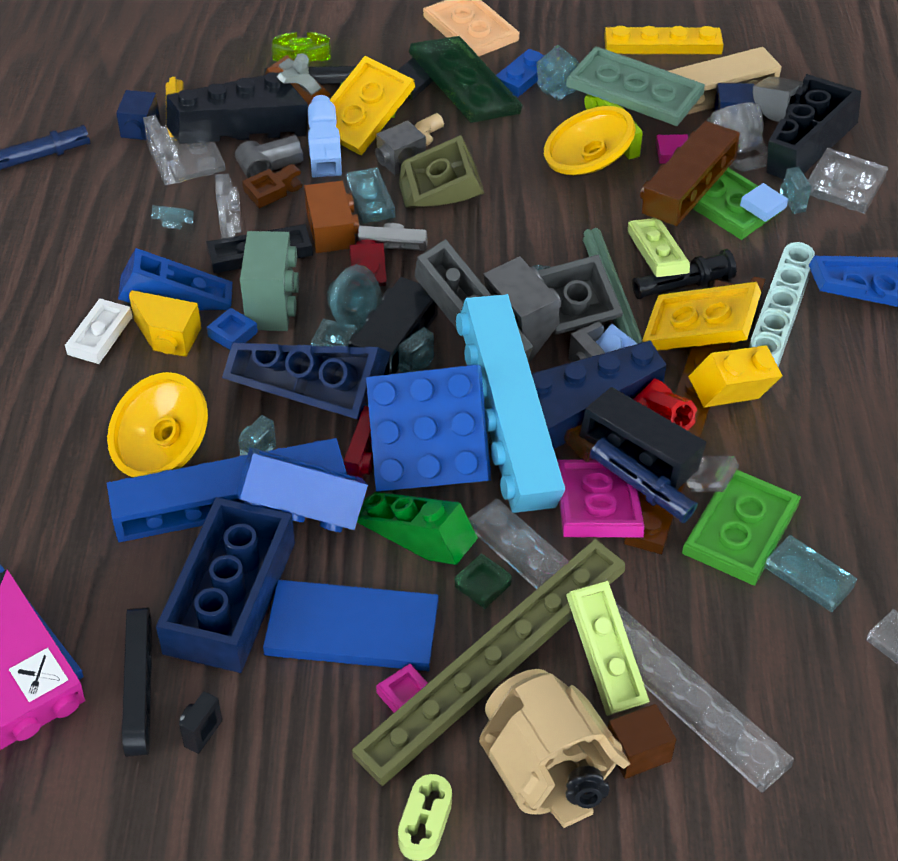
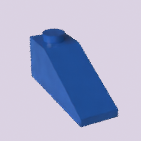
(170, 279)

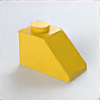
(166, 322)

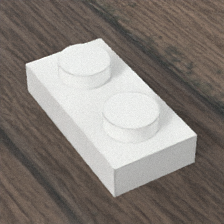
(98, 331)

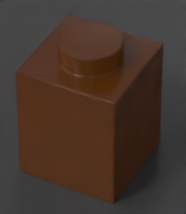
(644, 739)

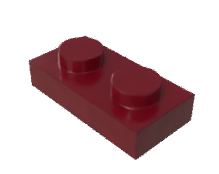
(359, 454)

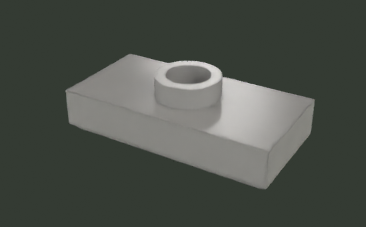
(395, 236)

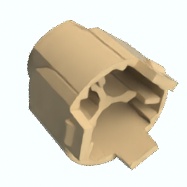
(541, 735)

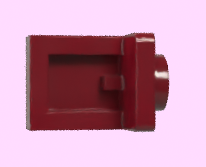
(371, 255)

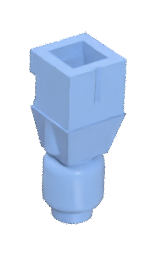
(324, 138)

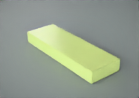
(658, 247)
(607, 648)

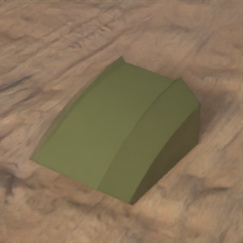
(440, 176)

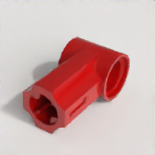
(667, 404)

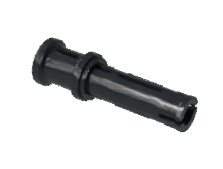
(701, 271)

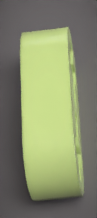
(434, 819)

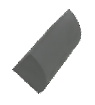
(775, 95)

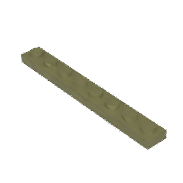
(482, 665)

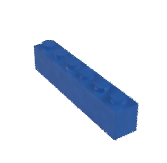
(185, 495)

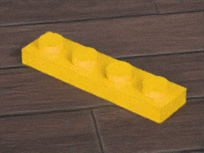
(663, 40)

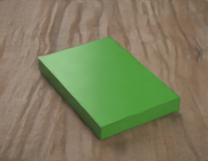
(723, 206)
(742, 527)

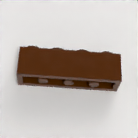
(689, 173)

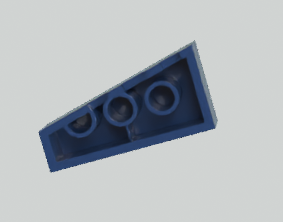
(309, 374)

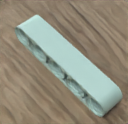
(783, 299)

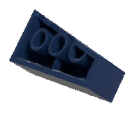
(575, 385)

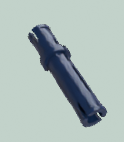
(44, 146)
(655, 488)

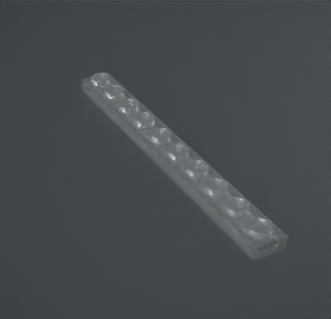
(661, 670)

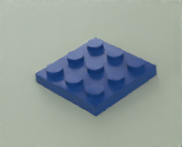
(428, 428)

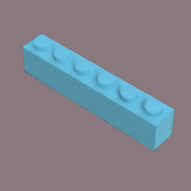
(512, 405)

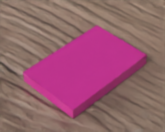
(598, 502)

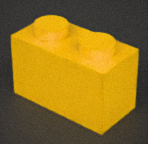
(735, 376)

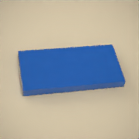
(351, 625)

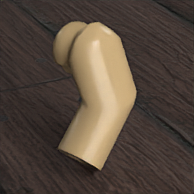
(430, 125)

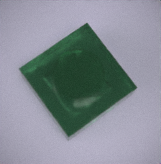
(483, 581)

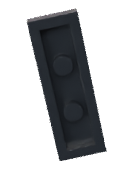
(228, 253)

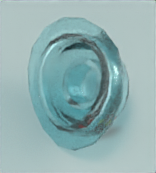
(354, 296)

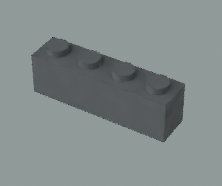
(451, 281)

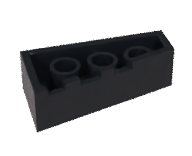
(236, 110)
(812, 124)

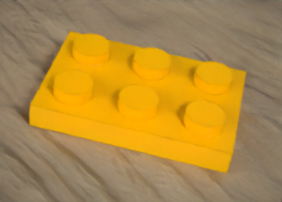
(368, 102)
(703, 316)

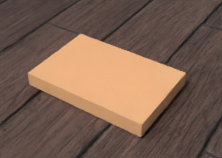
(473, 22)

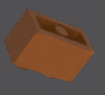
(330, 216)

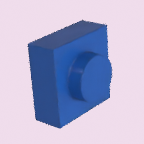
(232, 328)

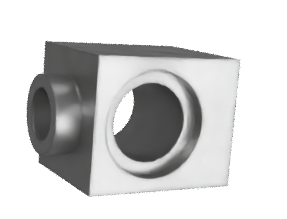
(399, 144)

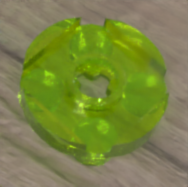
(315, 46)

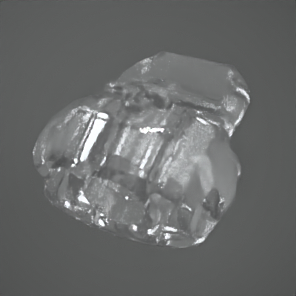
(749, 122)

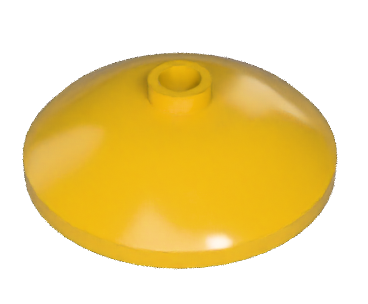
(590, 140)
(157, 425)

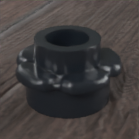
(586, 787)

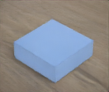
(764, 202)

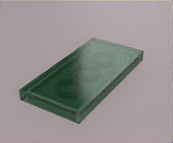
(465, 79)

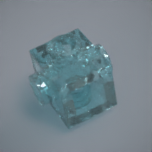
(553, 72)

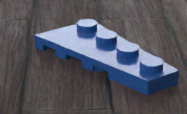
(858, 277)

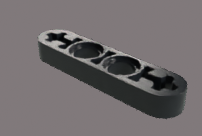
(137, 682)

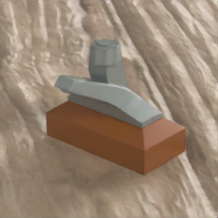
(297, 74)

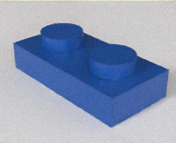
(521, 73)

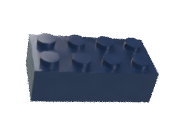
(226, 585)

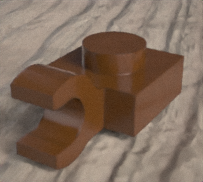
(272, 186)

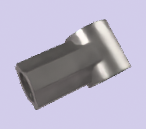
(274, 155)

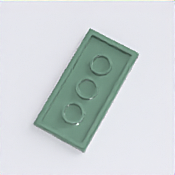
(635, 85)

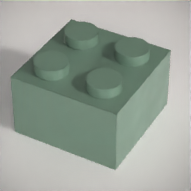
(269, 279)

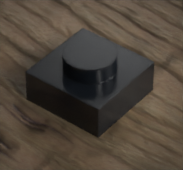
(200, 722)

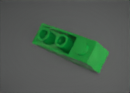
(422, 525)

